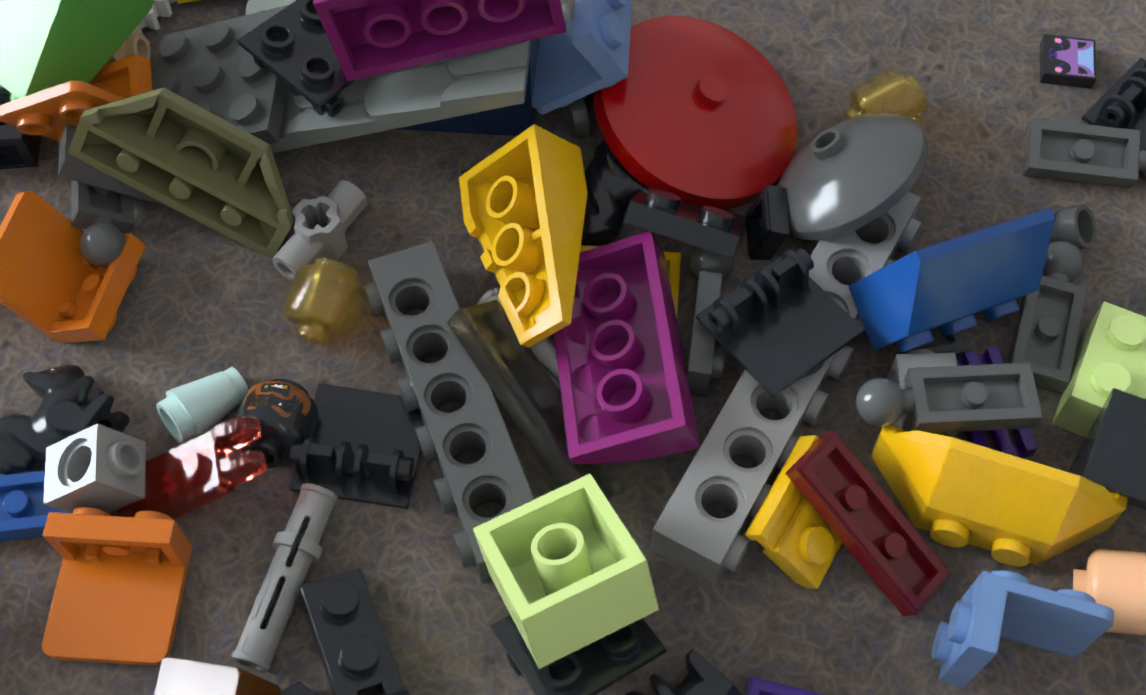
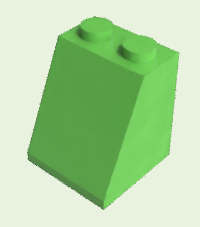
(61, 40)

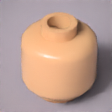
(1119, 583)

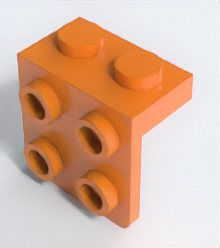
(53, 108)
(51, 280)
(115, 586)

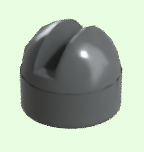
(1075, 226)

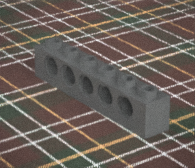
(418, 281)

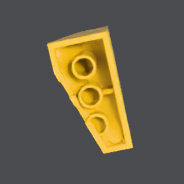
(530, 219)

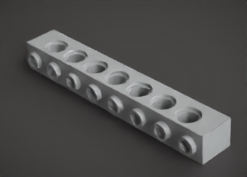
(711, 543)

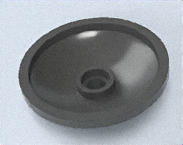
(852, 174)

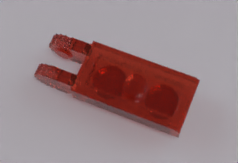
(200, 470)

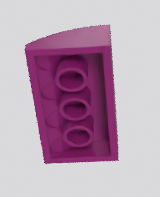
(403, 34)
(624, 359)

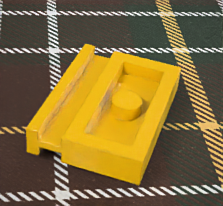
(792, 529)

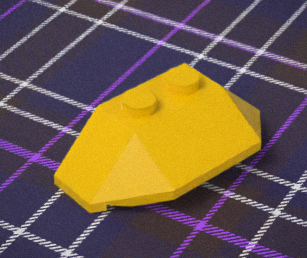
(991, 497)

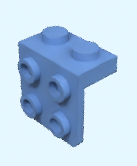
(585, 57)
(1014, 609)

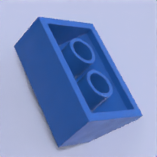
(954, 282)

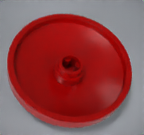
(698, 113)

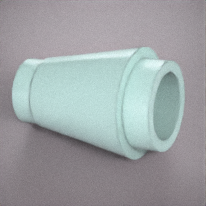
(201, 404)

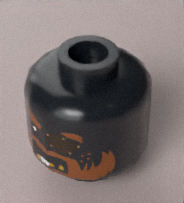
(284, 416)

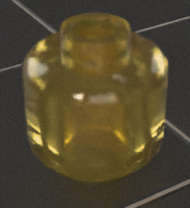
(888, 94)
(325, 301)

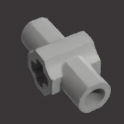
(320, 228)

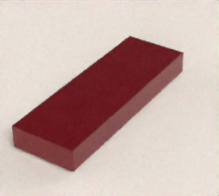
(868, 523)

